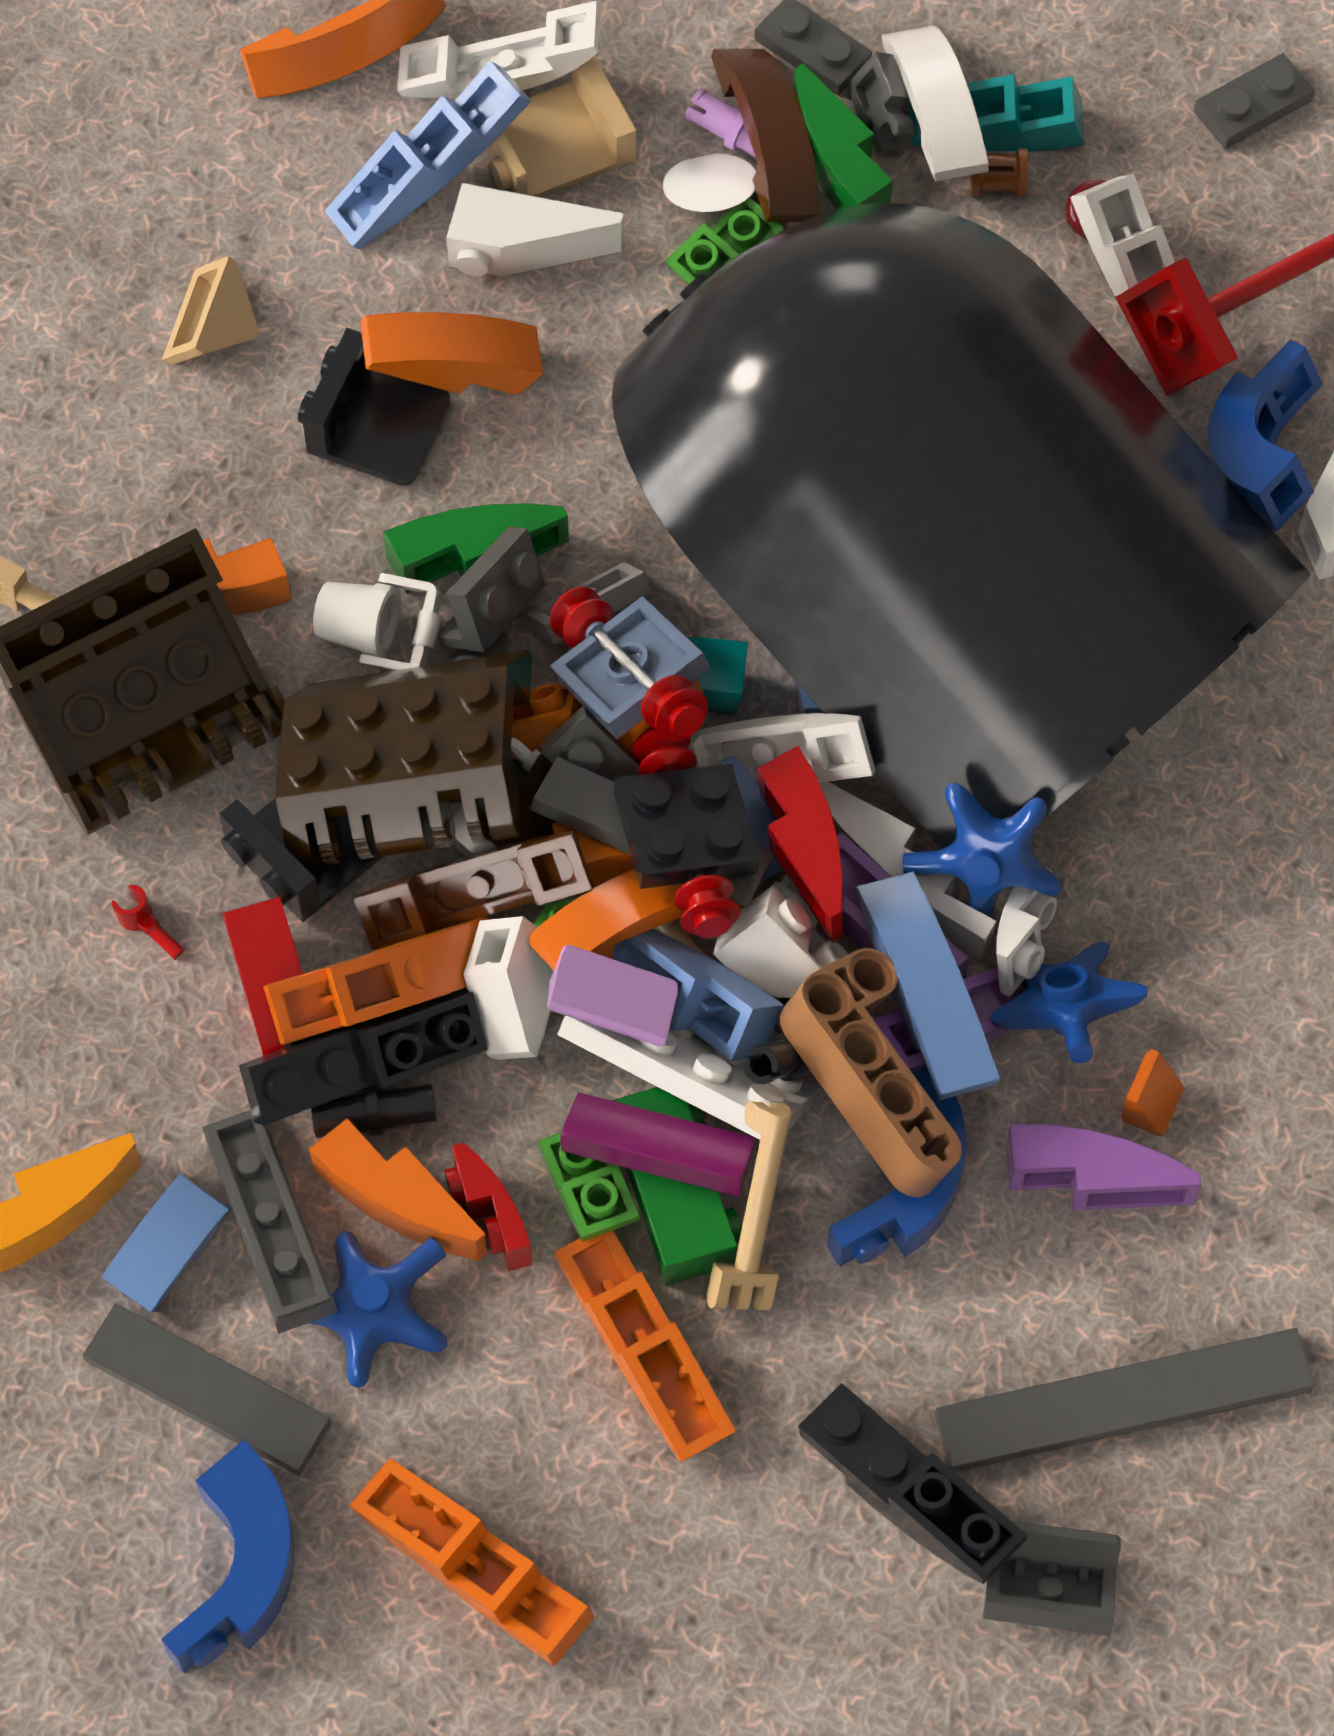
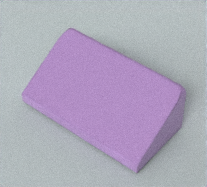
(612, 995)

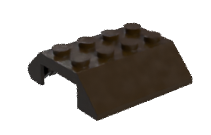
(136, 680)
(395, 755)

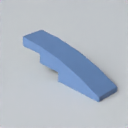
(419, 165)
(928, 986)

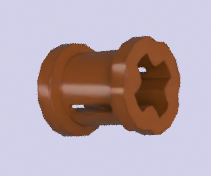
(1005, 173)

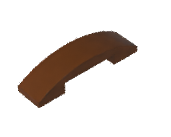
(776, 130)
(474, 887)

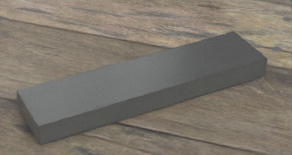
(589, 806)
(269, 1221)
(207, 1389)

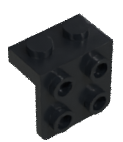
(370, 417)
(261, 846)

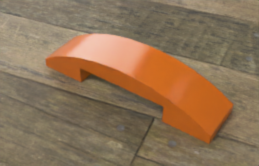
(336, 47)
(606, 917)

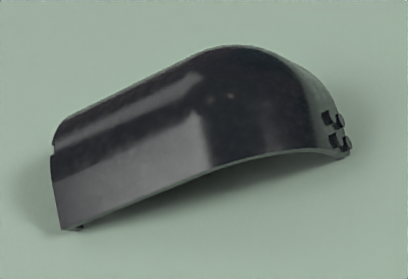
(943, 502)

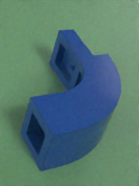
(1247, 425)
(899, 1216)
(249, 1600)

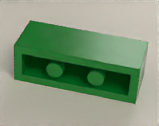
(682, 1219)

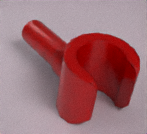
(142, 919)

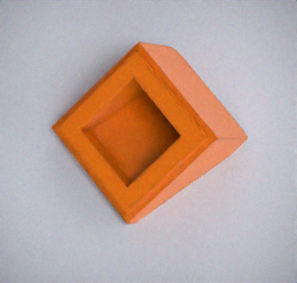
(1152, 1095)

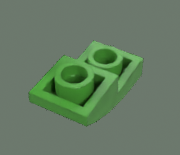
(729, 237)
(589, 1190)

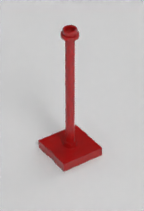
(1181, 325)

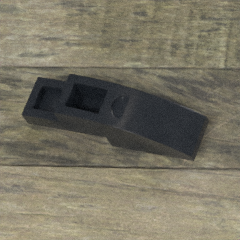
(362, 1056)
(910, 1488)

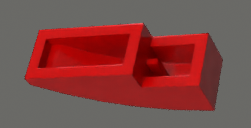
(804, 836)
(263, 956)

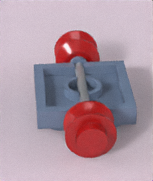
(629, 665)

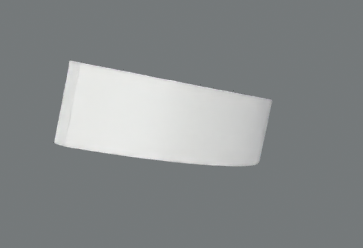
(529, 57)
(940, 101)
(830, 742)

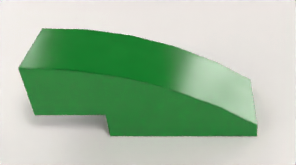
(839, 146)
(458, 537)

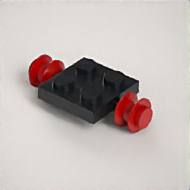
(687, 830)

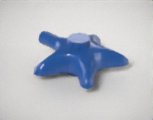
(988, 851)
(1070, 998)
(377, 1306)

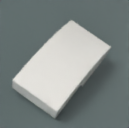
(1019, 936)

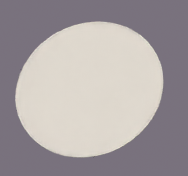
(709, 183)

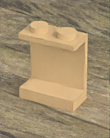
(564, 136)

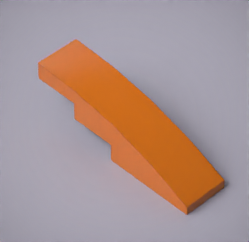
(645, 1344)
(472, 1561)

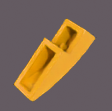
(62, 1197)

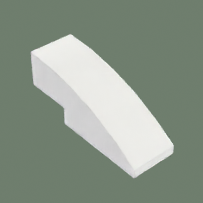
(1122, 232)

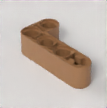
(863, 1073)

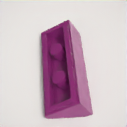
(657, 1144)

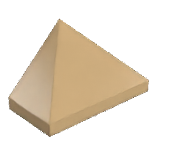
(212, 313)

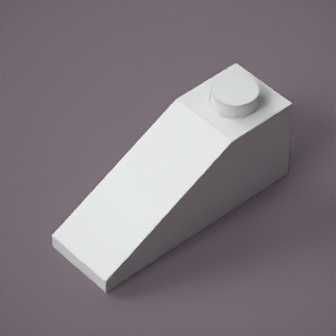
(521, 233)

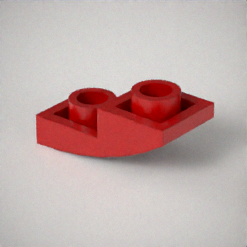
(484, 1195)

